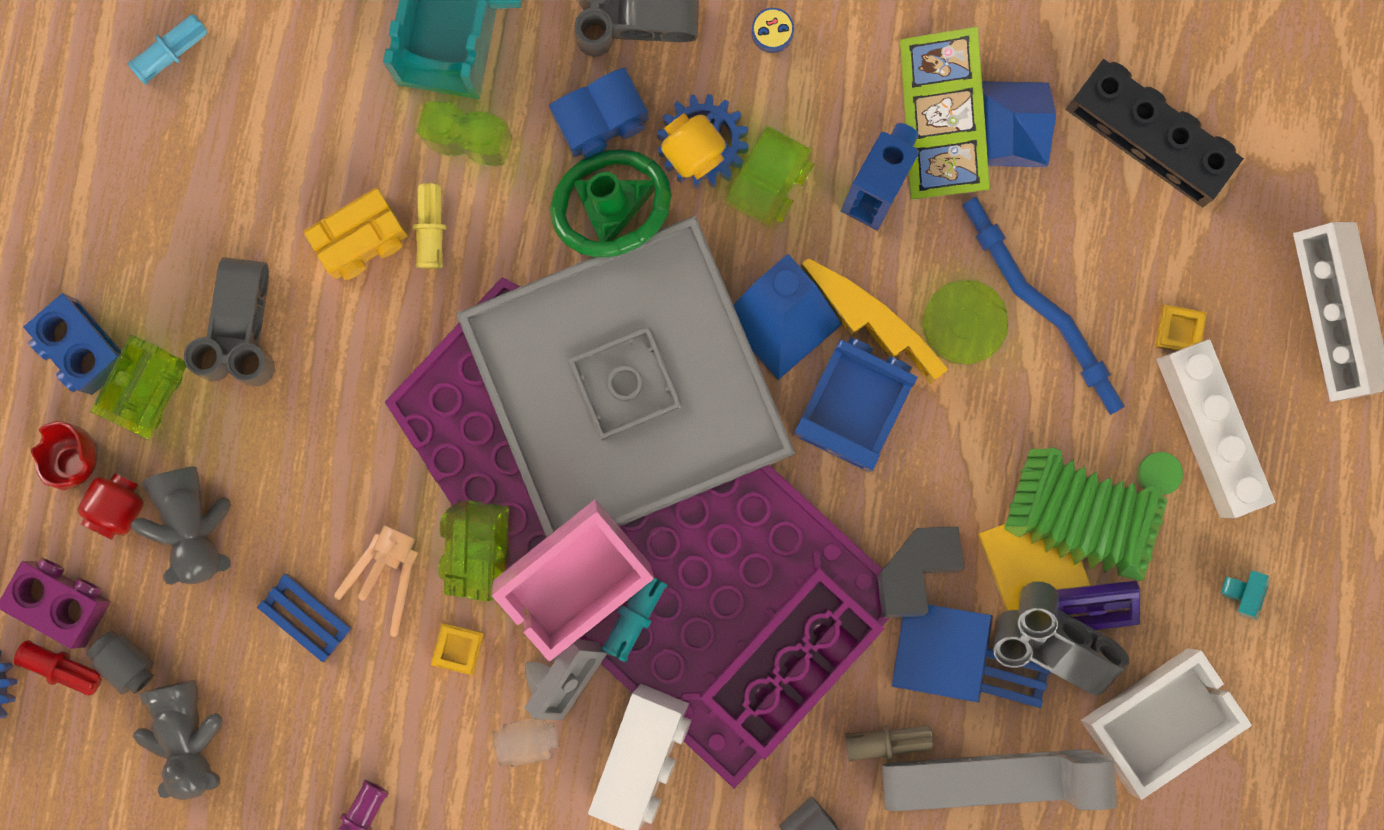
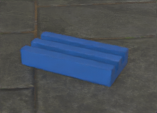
(294, 631)
(1039, 684)

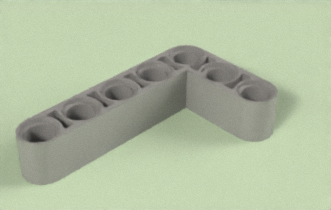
(1076, 776)

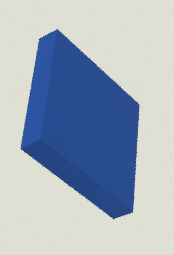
(943, 653)

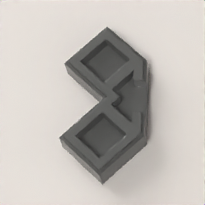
(902, 578)

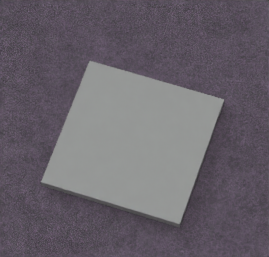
(626, 381)

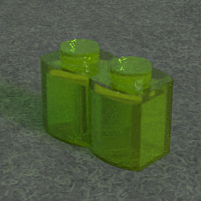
(453, 133)
(769, 178)

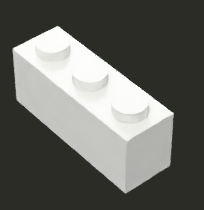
(640, 759)

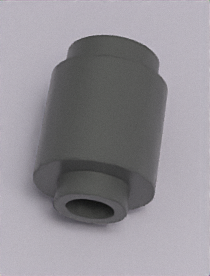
(121, 663)

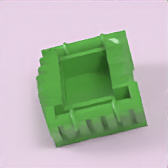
(1086, 515)

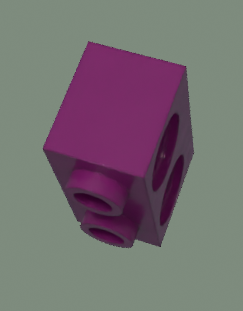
(51, 611)

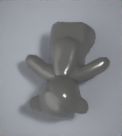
(184, 528)
(179, 739)

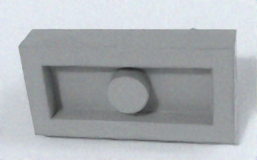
(559, 686)

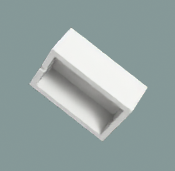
(1166, 722)

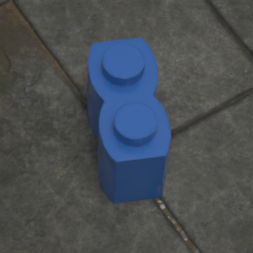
(599, 113)

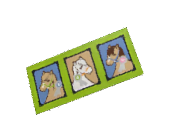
(947, 111)

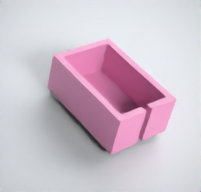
(572, 580)

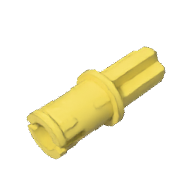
(429, 227)

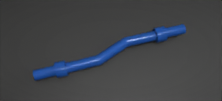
(1094, 372)

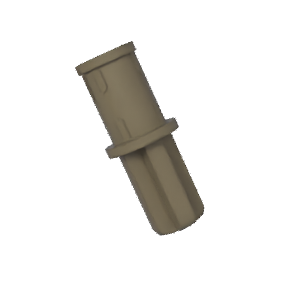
(888, 742)

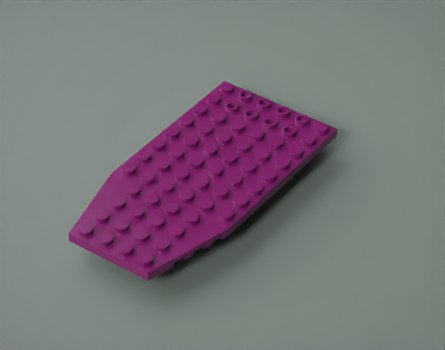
(759, 588)

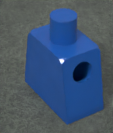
(882, 176)

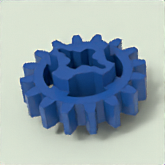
(718, 117)

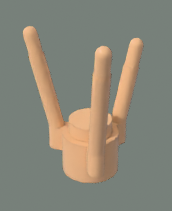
(389, 549)

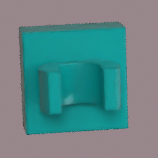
(1250, 594)

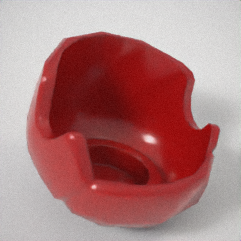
(64, 455)

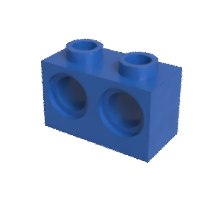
(82, 337)

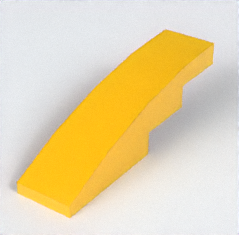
(860, 310)

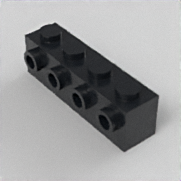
(1155, 133)

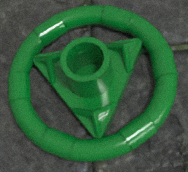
(611, 203)

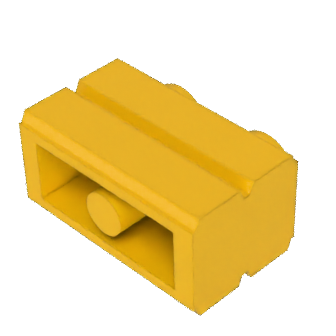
(356, 235)

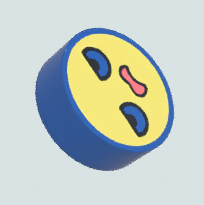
(772, 30)

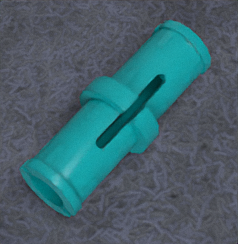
(633, 619)

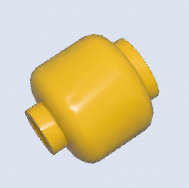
(693, 145)

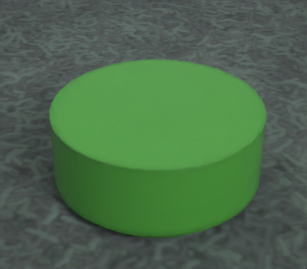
(1160, 471)

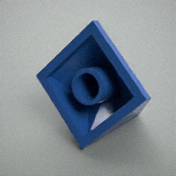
(1018, 123)

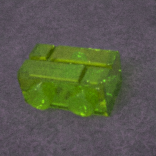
(139, 387)
(473, 548)

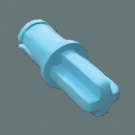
(167, 48)

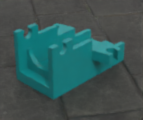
(442, 44)

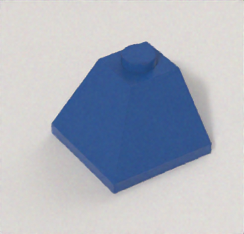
(785, 316)

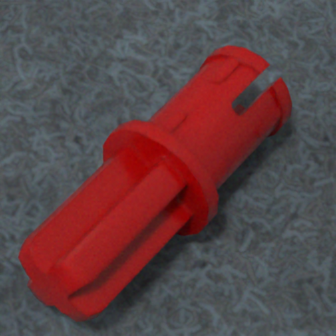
(57, 668)

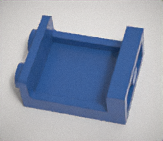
(855, 404)

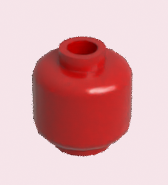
(110, 506)

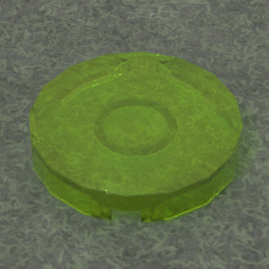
(965, 322)

